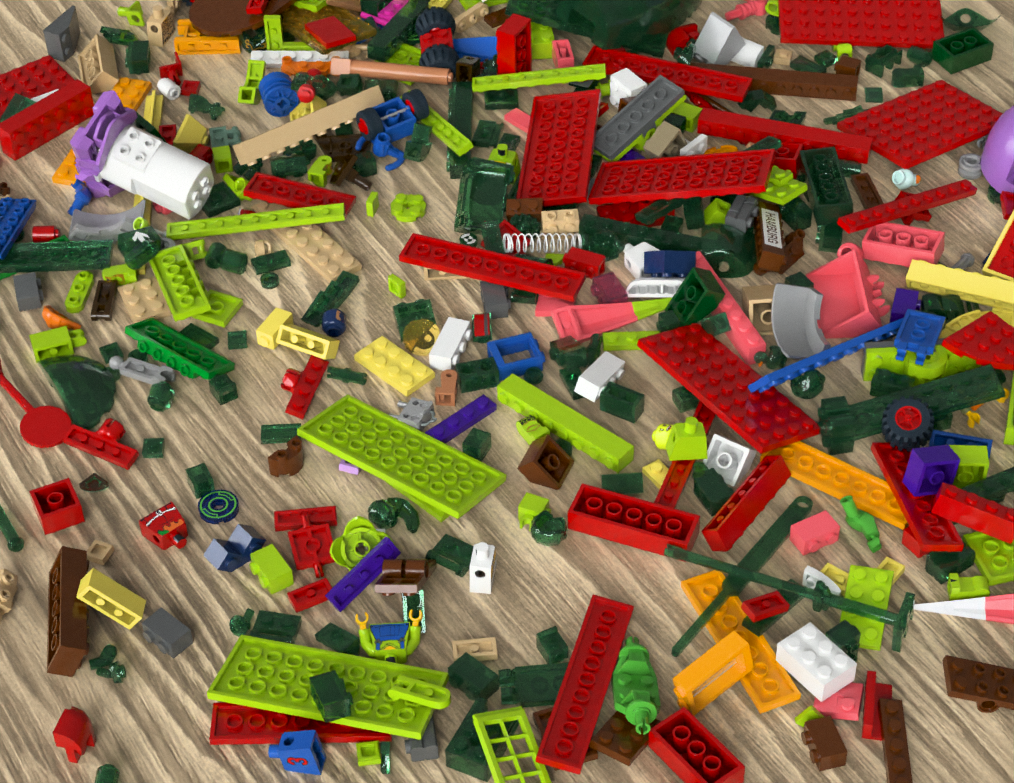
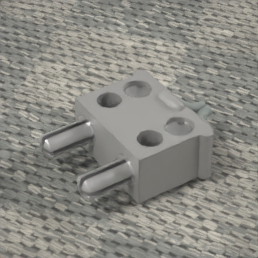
(416, 413)

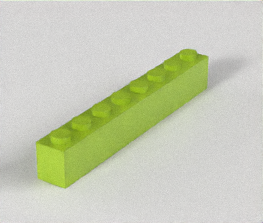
(566, 423)

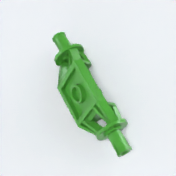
(635, 686)

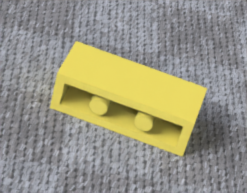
(307, 341)
(111, 598)

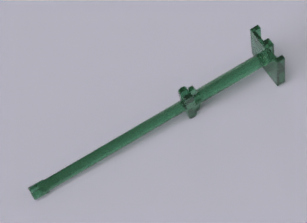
(820, 595)

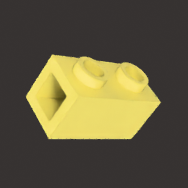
(269, 329)

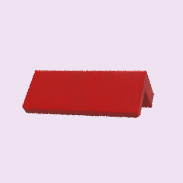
(873, 692)

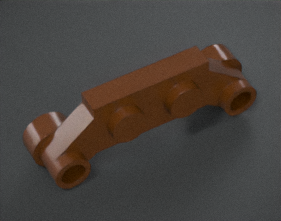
(793, 250)

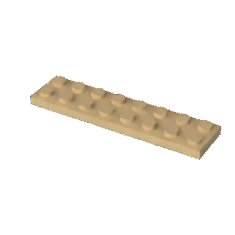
(313, 246)

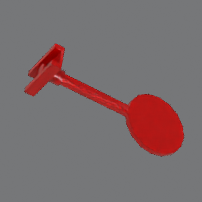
(41, 425)

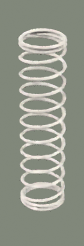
(510, 241)

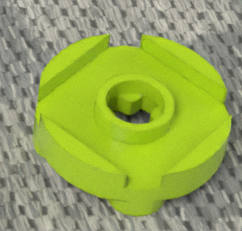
(416, 207)

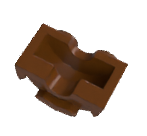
(289, 460)

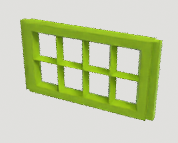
(500, 717)

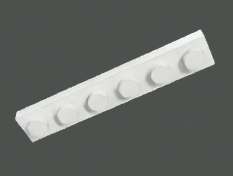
(274, 58)

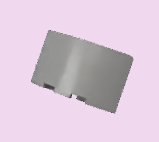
(103, 227)
(795, 321)

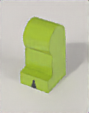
(966, 587)

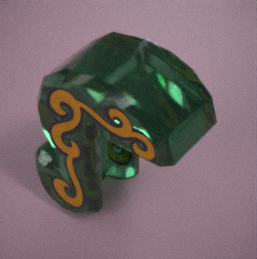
(257, 43)

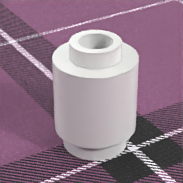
(169, 88)

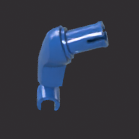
(82, 197)

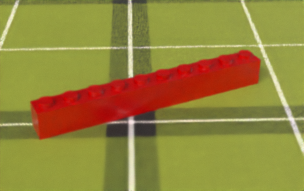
(754, 129)

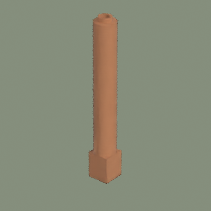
(391, 71)

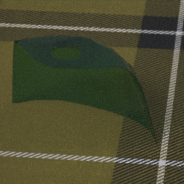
(977, 21)
(718, 240)

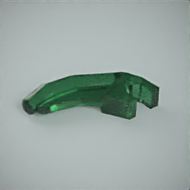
(406, 512)

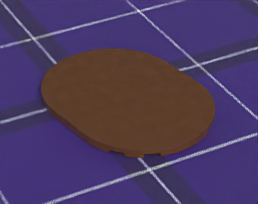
(230, 16)

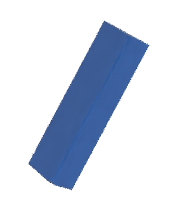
(946, 438)

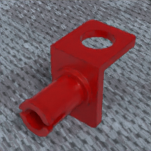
(172, 71)

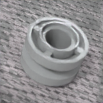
(970, 166)

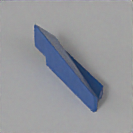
(476, 47)

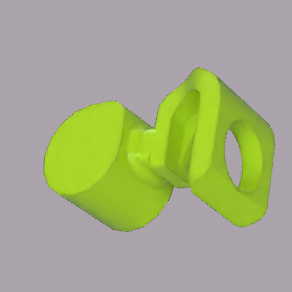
(842, 48)

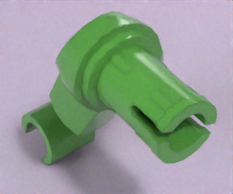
(861, 522)

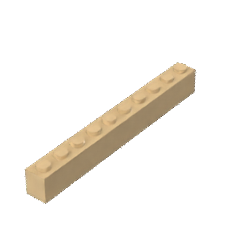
(306, 126)

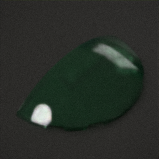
(82, 386)

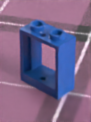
(514, 345)

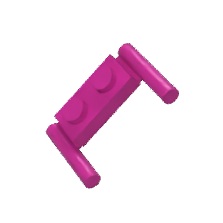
(387, 12)

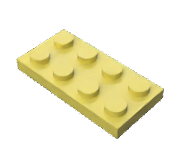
(394, 366)

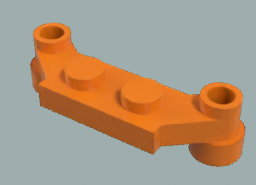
(291, 67)

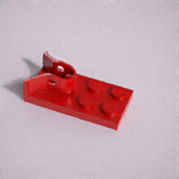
(626, 212)

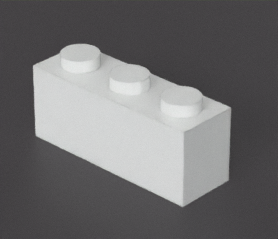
(450, 344)
(598, 375)

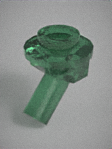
(241, 624)
(116, 672)

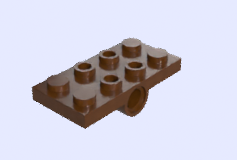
(404, 576)
(979, 682)

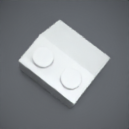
(729, 459)

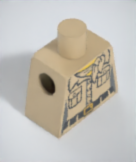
(160, 26)

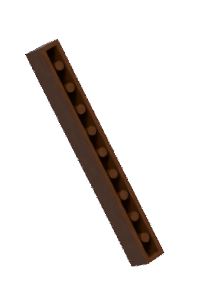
(794, 82)

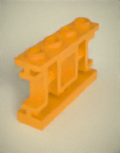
(195, 43)

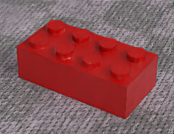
(514, 45)
(694, 751)

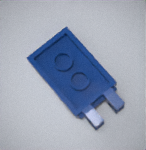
(918, 334)

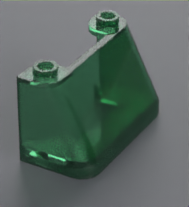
(481, 194)

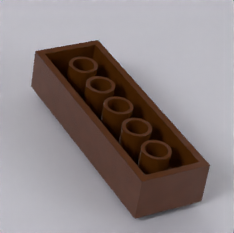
(67, 613)

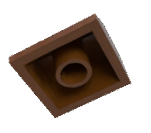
(546, 463)

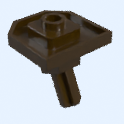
(344, 170)

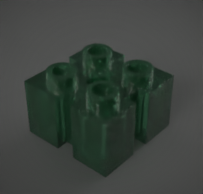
(836, 425)

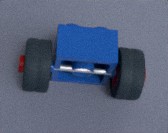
(393, 116)

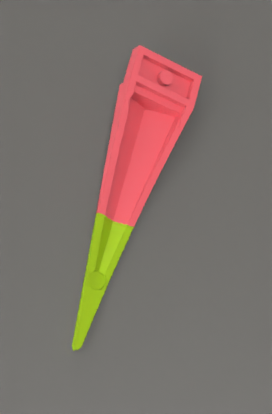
(586, 320)

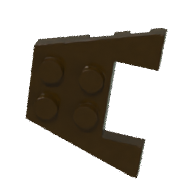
(339, 146)

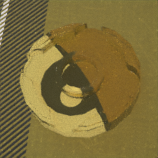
(420, 336)

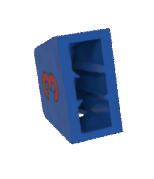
(300, 752)

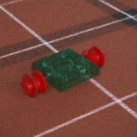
(308, 84)

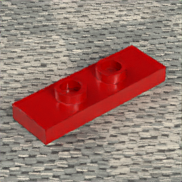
(292, 520)

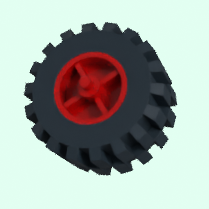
(907, 423)

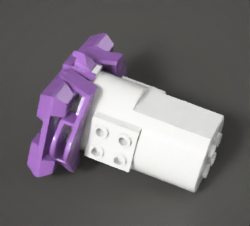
(120, 157)

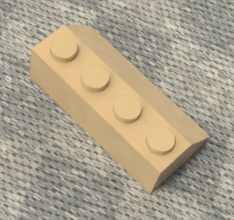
(98, 65)

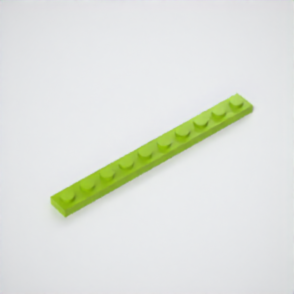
(256, 221)

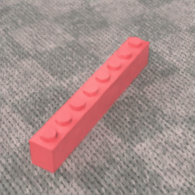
(742, 333)

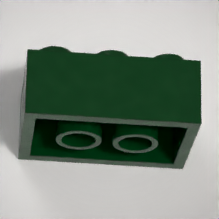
(962, 50)

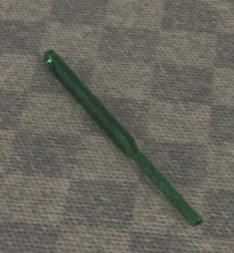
(754, 560)

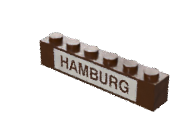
(769, 237)

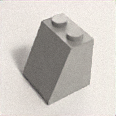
(718, 41)

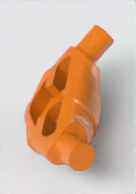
(55, 319)

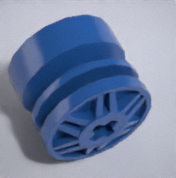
(277, 94)

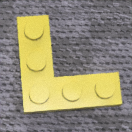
(840, 577)

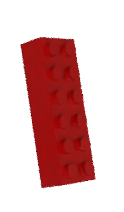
(46, 119)
(631, 520)

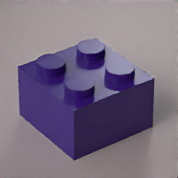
(930, 468)

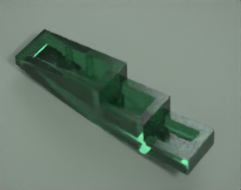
(331, 298)

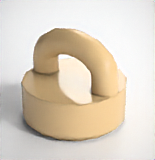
(259, 247)

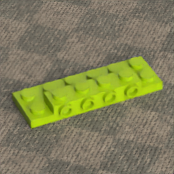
(782, 187)
(180, 283)

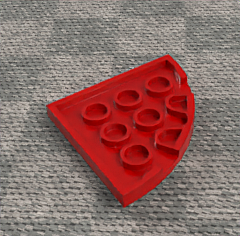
(986, 341)

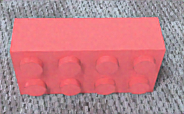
(902, 243)

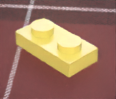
(656, 472)

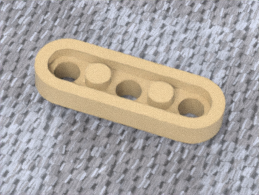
(471, 17)

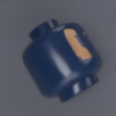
(334, 322)

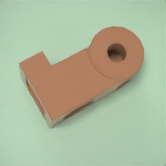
(447, 393)

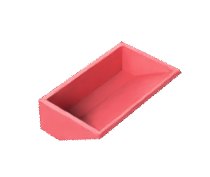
(849, 297)

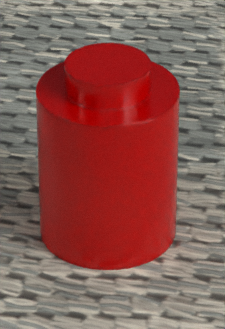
(45, 233)

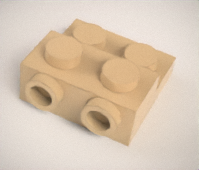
(559, 222)

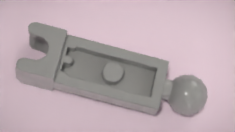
(142, 370)

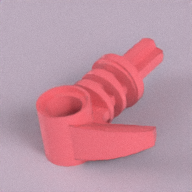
(744, 10)

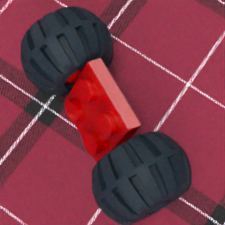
(436, 31)

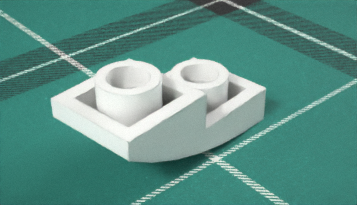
(811, 577)

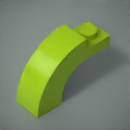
(250, 92)

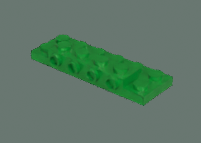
(177, 350)

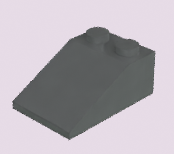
(63, 35)

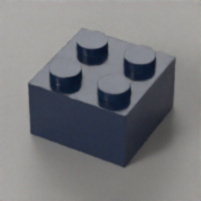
(669, 263)

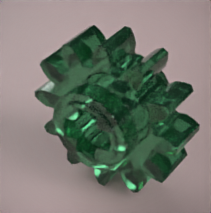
(526, 224)

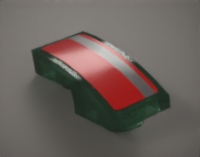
(482, 327)

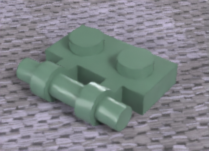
(219, 136)

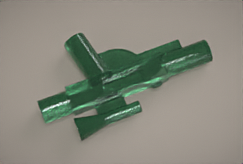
(846, 114)

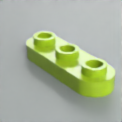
(79, 292)

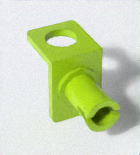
(132, 13)

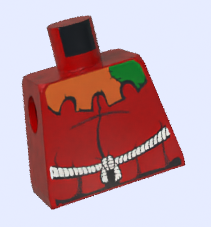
(165, 527)

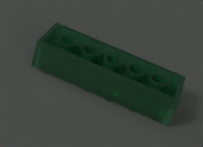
(825, 185)

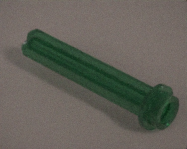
(15, 542)

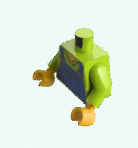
(390, 640)

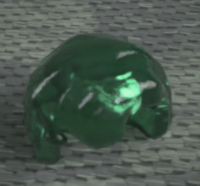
(607, 244)
(808, 385)
(547, 529)

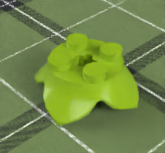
(356, 531)

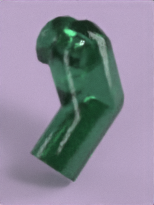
(106, 657)

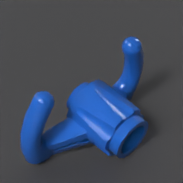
(383, 147)

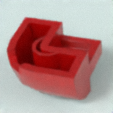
(681, 35)
(74, 733)

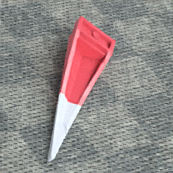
(991, 608)

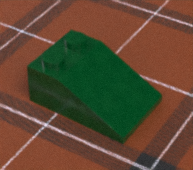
(696, 297)

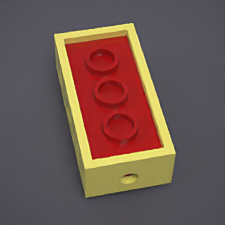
(1001, 259)

